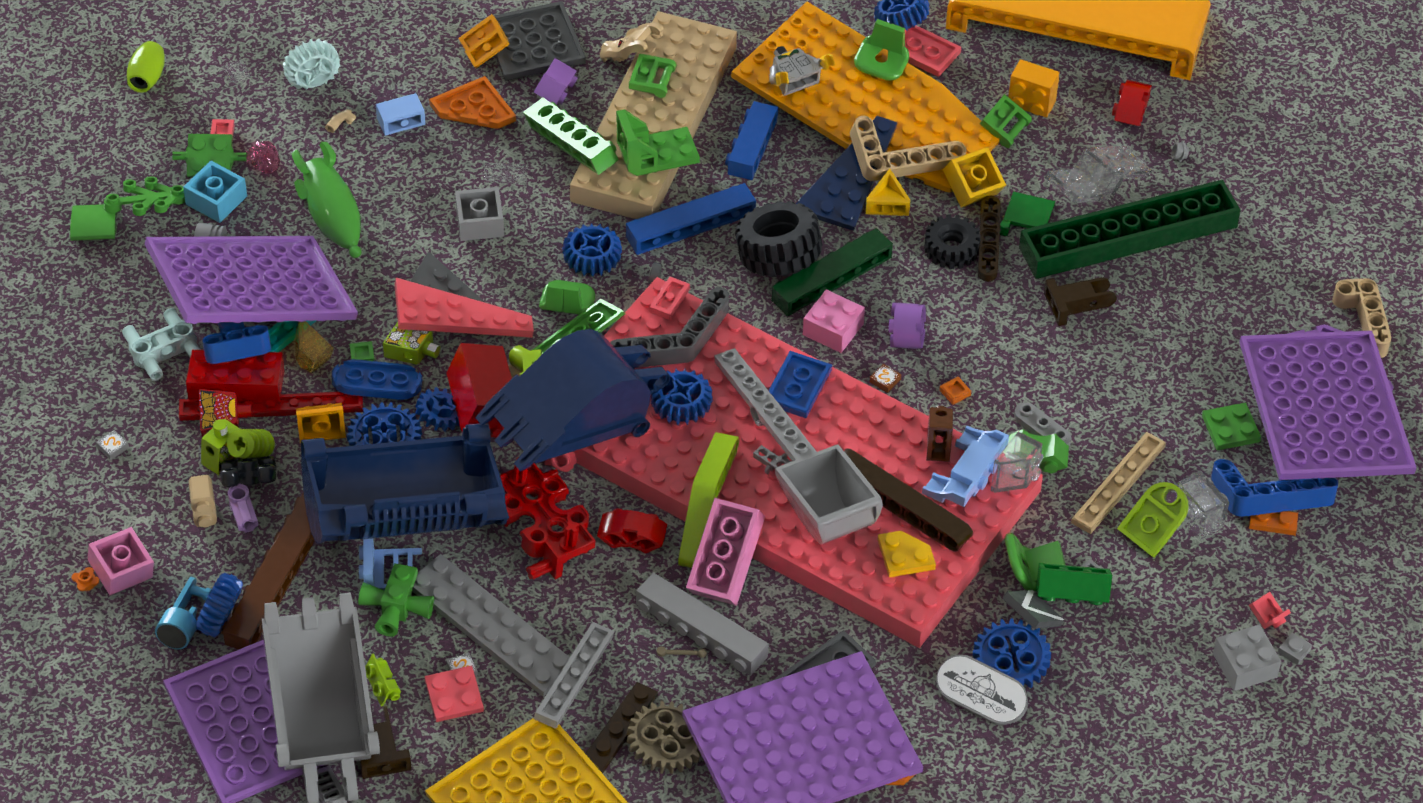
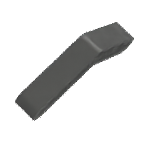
(687, 344)

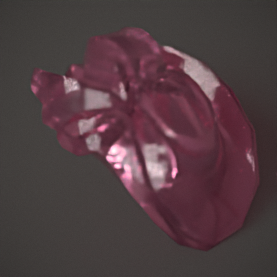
(263, 156)

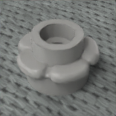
(1180, 151)

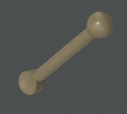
(661, 651)

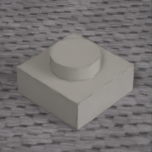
(1295, 648)

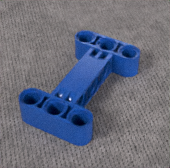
(236, 342)

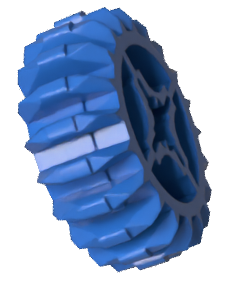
(902, 12)
(592, 256)
(681, 396)
(219, 604)

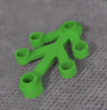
(172, 195)

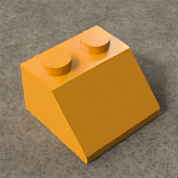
(321, 422)

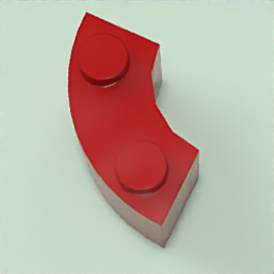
(1132, 102)
(632, 530)

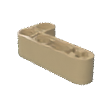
(1366, 298)

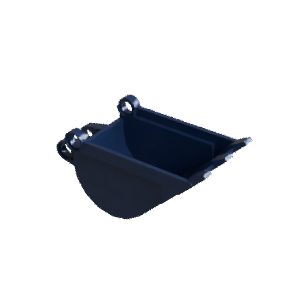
(575, 397)

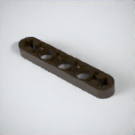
(989, 246)

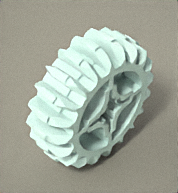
(311, 64)

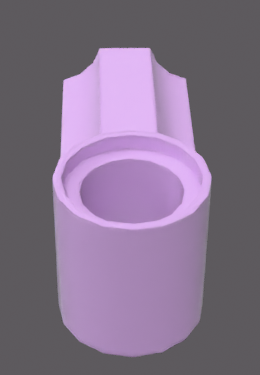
(242, 508)

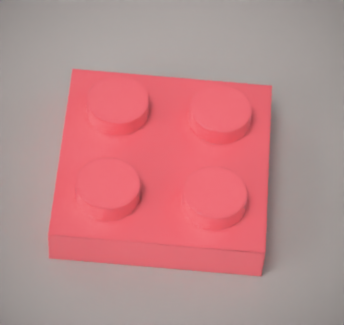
(454, 693)

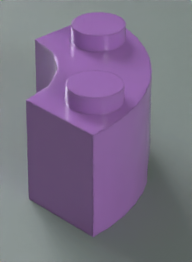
(556, 81)

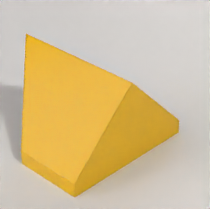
(888, 197)

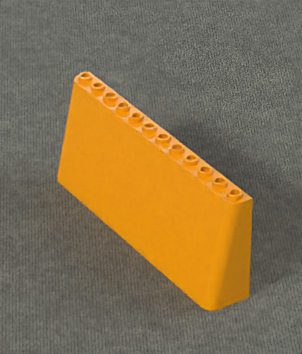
(1142, 27)

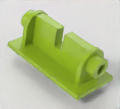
(378, 672)

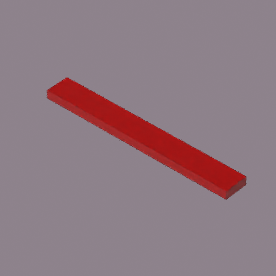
(190, 409)

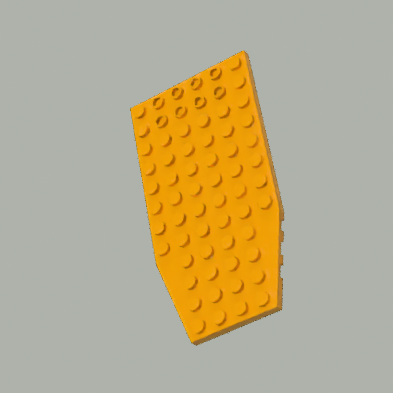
(918, 103)

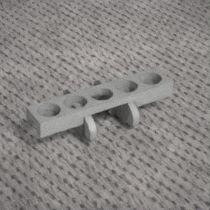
(776, 460)

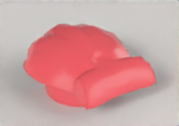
(563, 462)

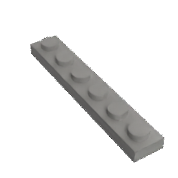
(574, 675)

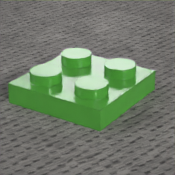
(1231, 426)

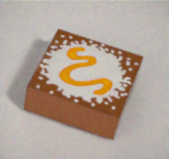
(885, 378)

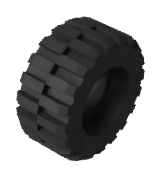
(778, 239)

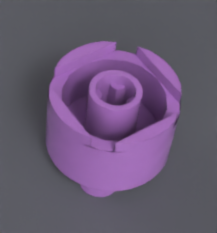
(907, 325)

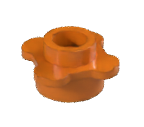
(85, 584)

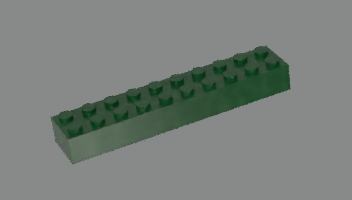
(1129, 229)

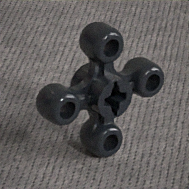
(248, 471)

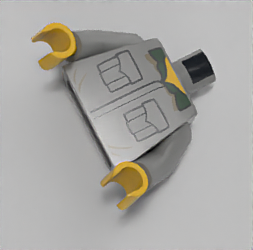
(796, 69)

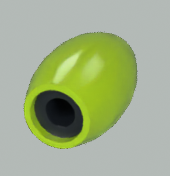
(145, 66)

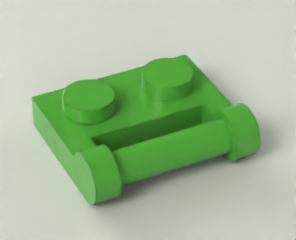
(645, 73)
(999, 118)

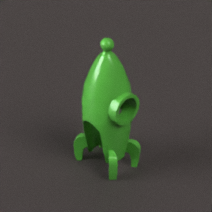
(329, 199)

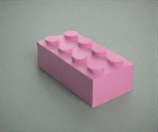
(725, 551)

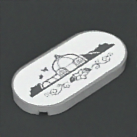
(982, 690)

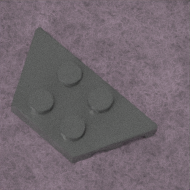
(438, 276)

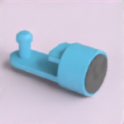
(178, 624)

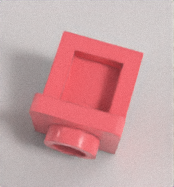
(1268, 611)

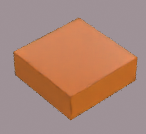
(955, 390)

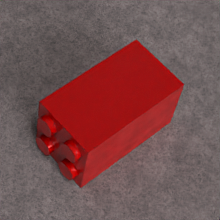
(475, 378)

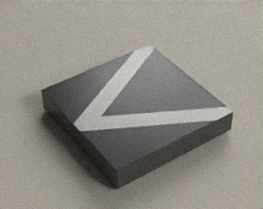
(1033, 609)

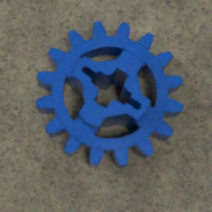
(437, 409)

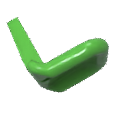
(886, 37)
(567, 297)
(1048, 554)

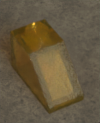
(311, 348)

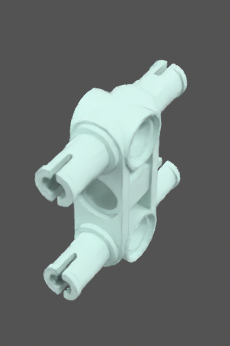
(161, 344)

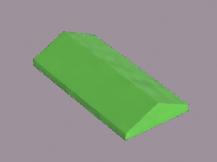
(596, 317)

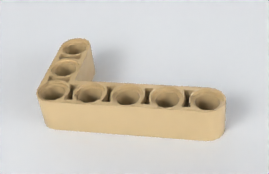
(902, 158)

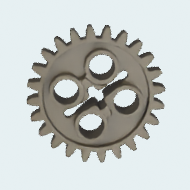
(664, 738)

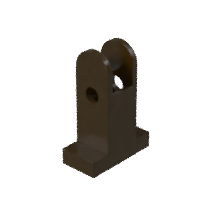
(1077, 297)
(389, 760)

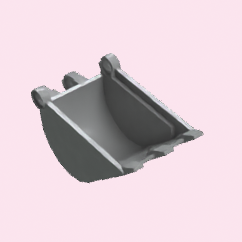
(319, 691)

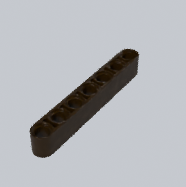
(914, 506)

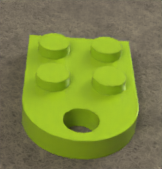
(1154, 519)

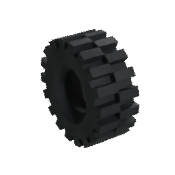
(952, 230)

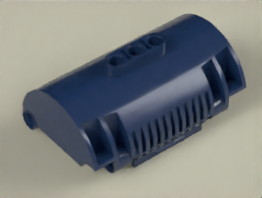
(402, 486)

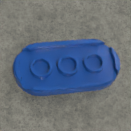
(377, 379)

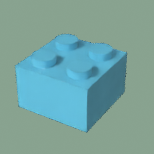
(215, 191)

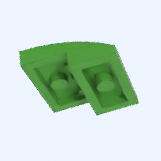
(92, 223)

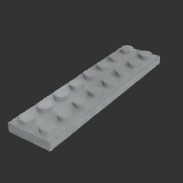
(491, 624)

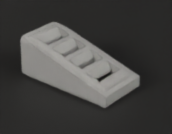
(339, 798)

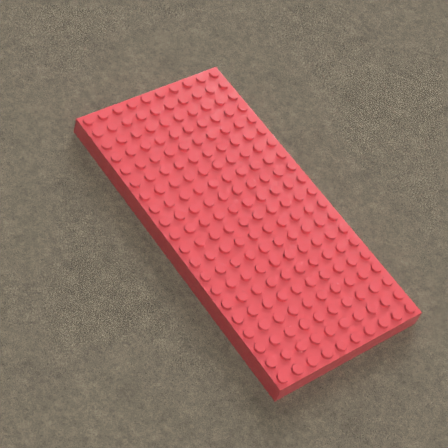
(846, 413)

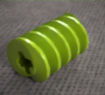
(250, 443)

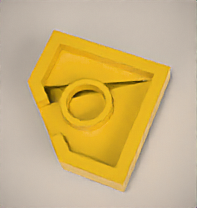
(905, 554)

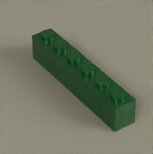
(831, 271)

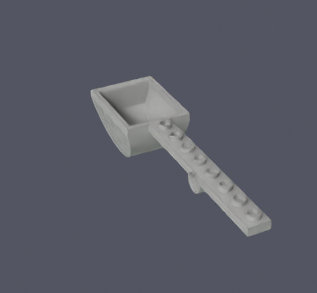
(821, 485)

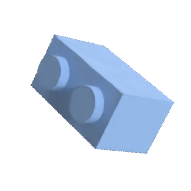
(400, 114)

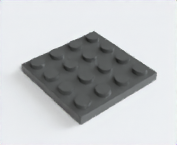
(536, 39)

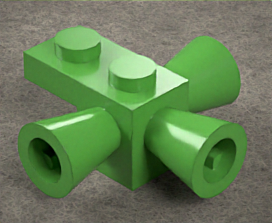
(396, 599)

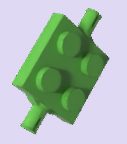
(207, 148)

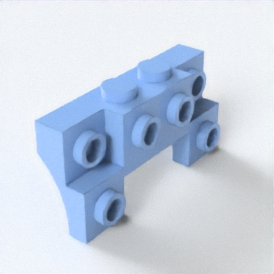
(972, 468)

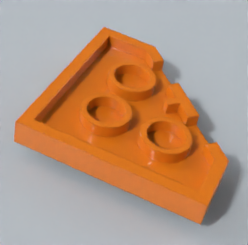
(474, 104)

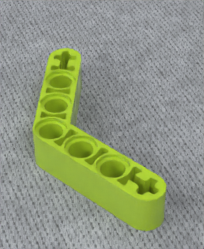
(705, 488)

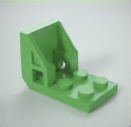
(653, 152)

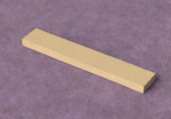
(1118, 482)

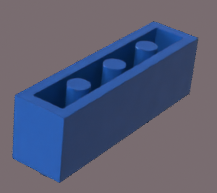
(752, 140)

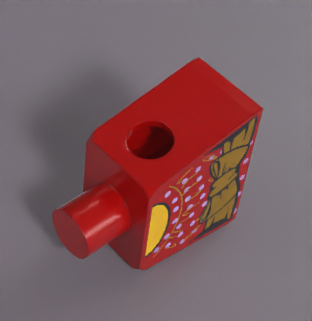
(220, 405)

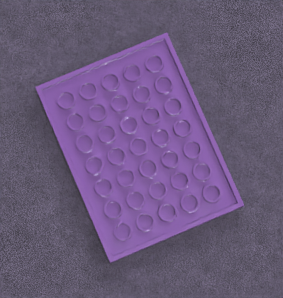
(250, 279)
(1326, 405)
(804, 737)

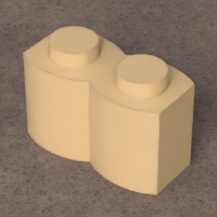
(202, 501)

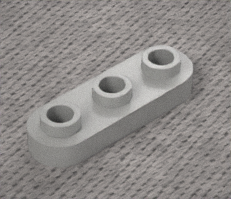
(1035, 417)

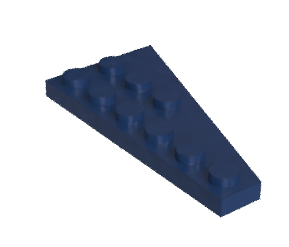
(842, 189)

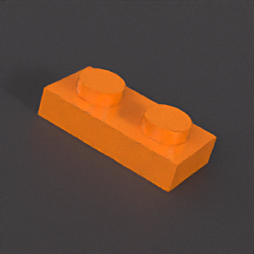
(1277, 522)

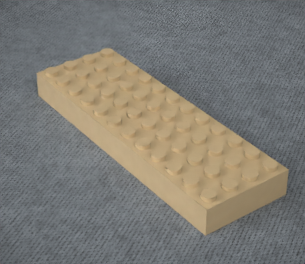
(701, 60)

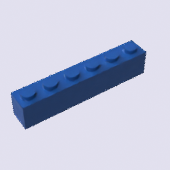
(689, 218)

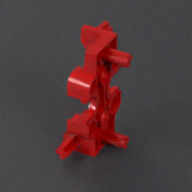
(539, 538)

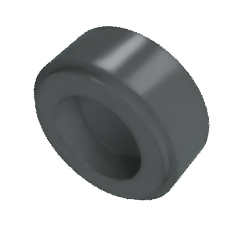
(655, 272)

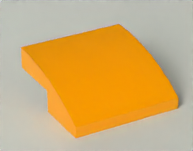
(484, 41)

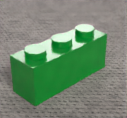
(1073, 583)

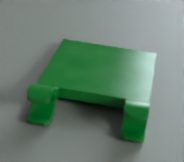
(1026, 212)

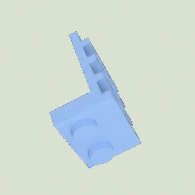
(373, 561)

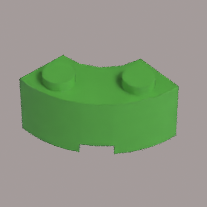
(1053, 450)

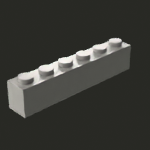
(702, 624)

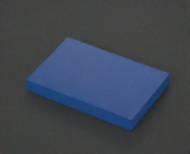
(799, 383)

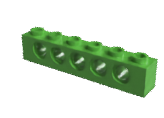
(571, 135)

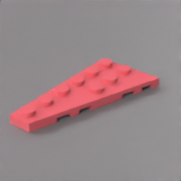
(441, 311)

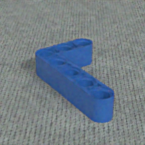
(1270, 496)

